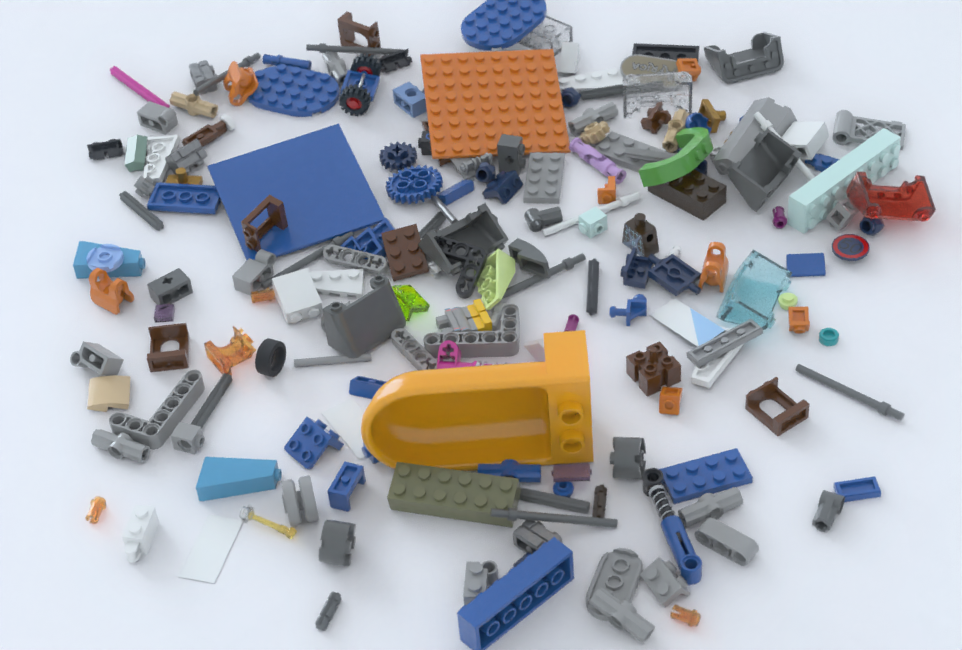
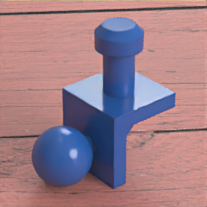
(635, 307)

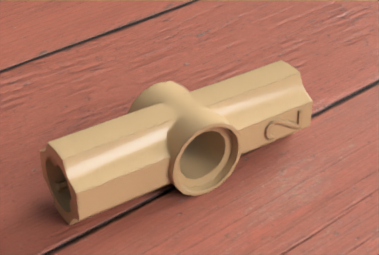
(193, 104)
(674, 127)

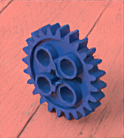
(414, 184)

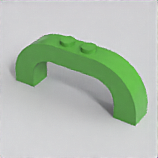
(696, 147)

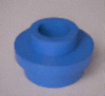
(563, 489)

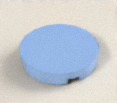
(106, 257)

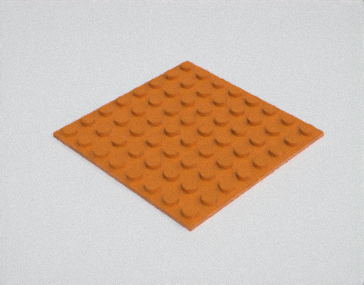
(491, 94)

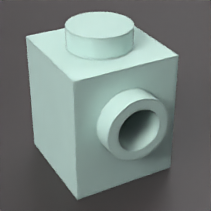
(592, 222)

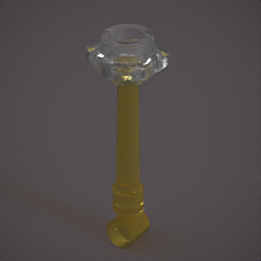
(247, 514)

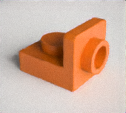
(690, 66)
(607, 194)
(670, 400)

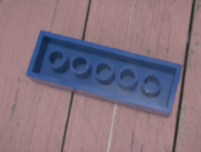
(515, 595)

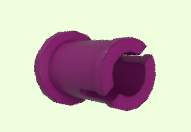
(779, 219)

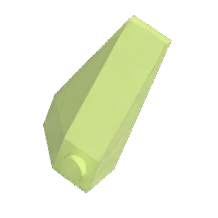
(495, 278)

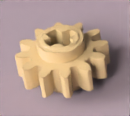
(594, 132)

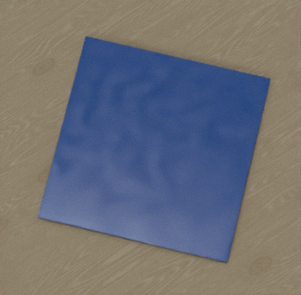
(315, 181)

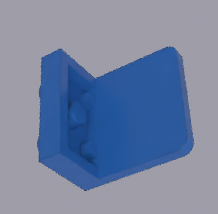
(311, 441)

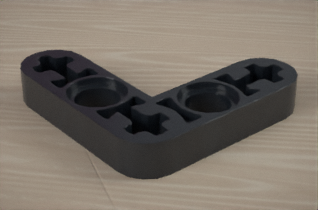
(469, 260)

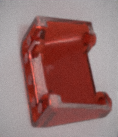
(907, 202)

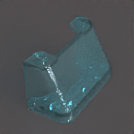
(754, 291)

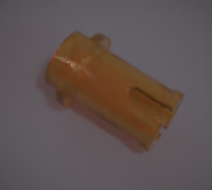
(263, 295)
(97, 505)
(688, 616)

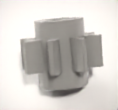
(144, 186)

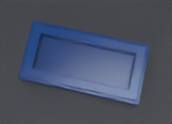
(858, 489)

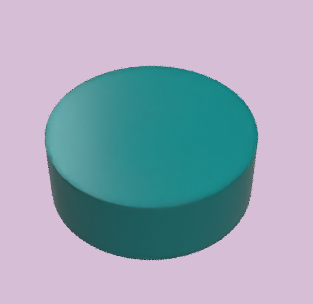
(828, 337)

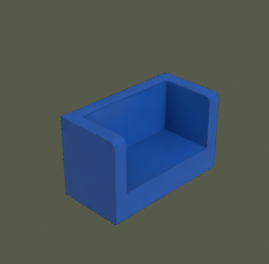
(344, 484)

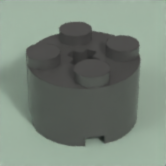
(628, 457)
(337, 542)

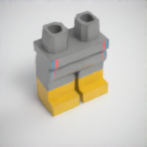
(465, 319)

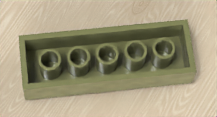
(452, 493)

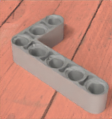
(482, 343)
(166, 418)

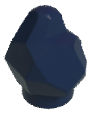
(570, 97)
(486, 172)
(871, 226)

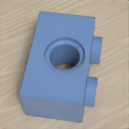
(410, 99)

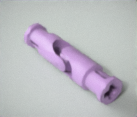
(597, 160)

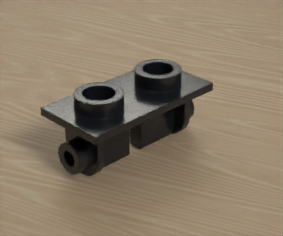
(399, 57)
(98, 149)

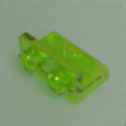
(410, 300)

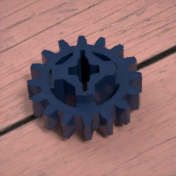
(398, 156)

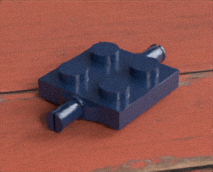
(674, 274)

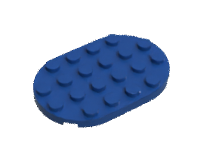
(502, 23)
(294, 91)

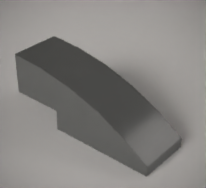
(529, 258)

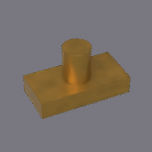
(713, 116)
(182, 178)

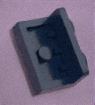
(504, 186)
(636, 270)

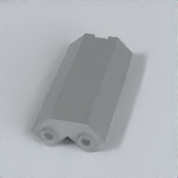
(743, 136)

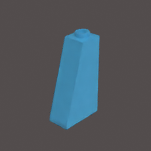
(131, 266)
(235, 477)

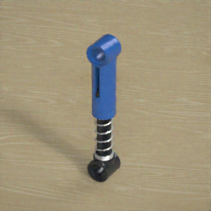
(672, 527)

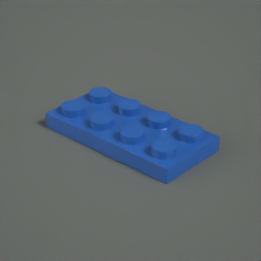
(184, 198)
(706, 475)

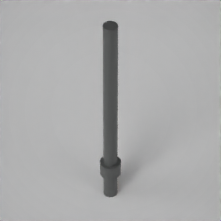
(323, 48)
(246, 62)
(310, 258)
(566, 264)
(882, 407)
(513, 514)

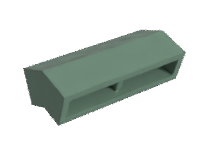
(136, 153)

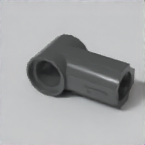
(538, 219)
(829, 506)

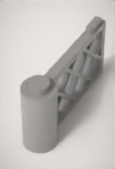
(845, 127)

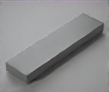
(724, 343)

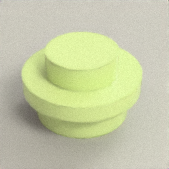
(787, 300)

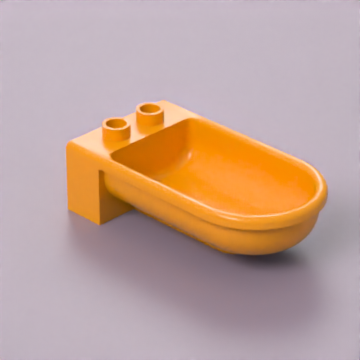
(487, 412)

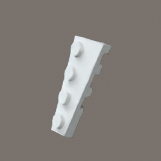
(592, 80)
(157, 150)
(339, 282)
(710, 371)

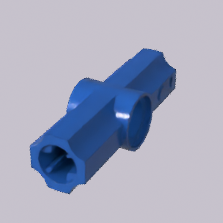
(513, 469)

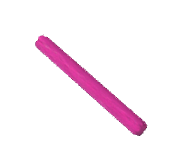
(136, 86)

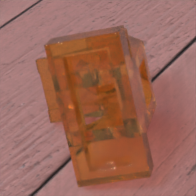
(234, 353)

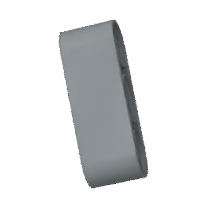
(726, 541)

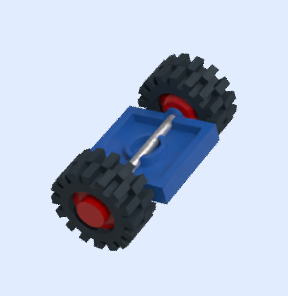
(360, 84)

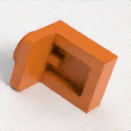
(798, 319)

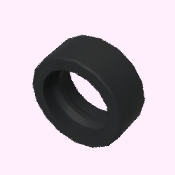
(270, 357)

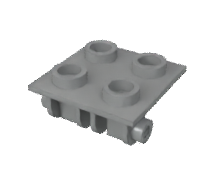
(468, 166)

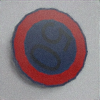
(850, 247)

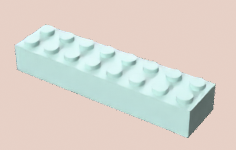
(820, 195)

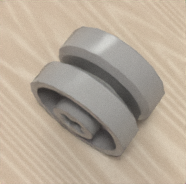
(295, 501)

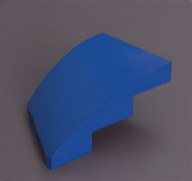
(370, 239)

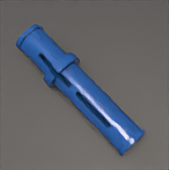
(279, 59)

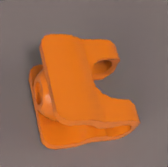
(243, 83)
(715, 267)
(108, 293)

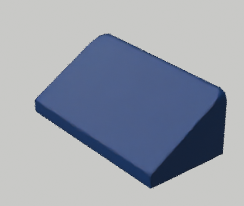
(456, 191)
(806, 264)
(364, 386)

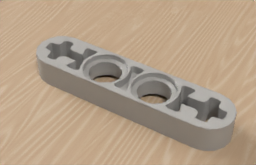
(354, 262)
(412, 355)

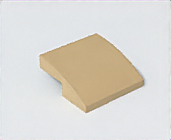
(108, 392)

